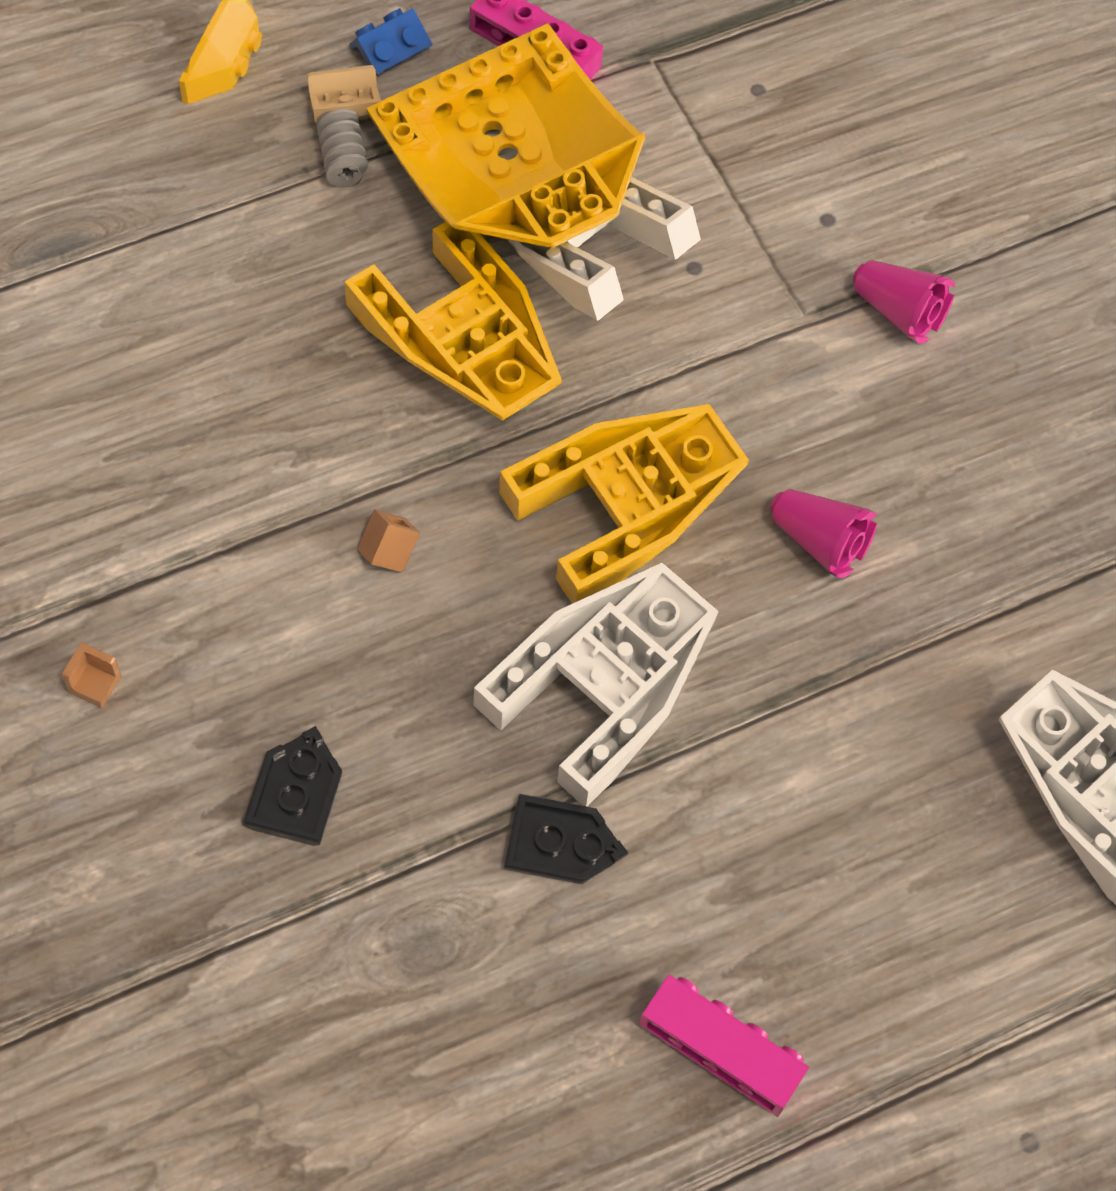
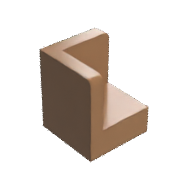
(388, 541)
(91, 675)

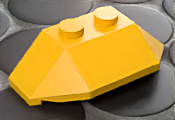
(222, 52)

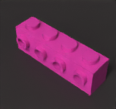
(508, 19)
(724, 1044)

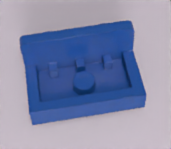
(393, 41)

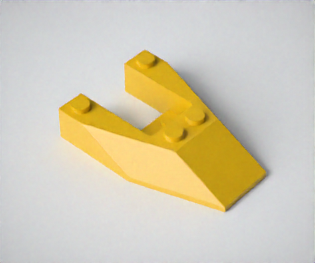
(472, 340)
(648, 474)

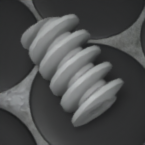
(342, 147)

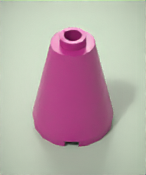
(905, 296)
(825, 528)

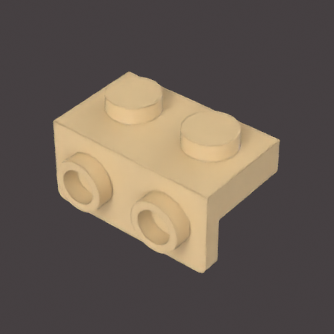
(343, 89)

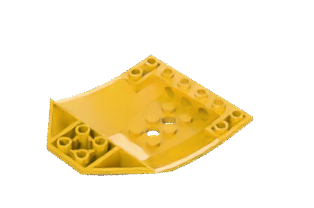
(567, 136)

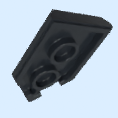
(295, 790)
(560, 841)

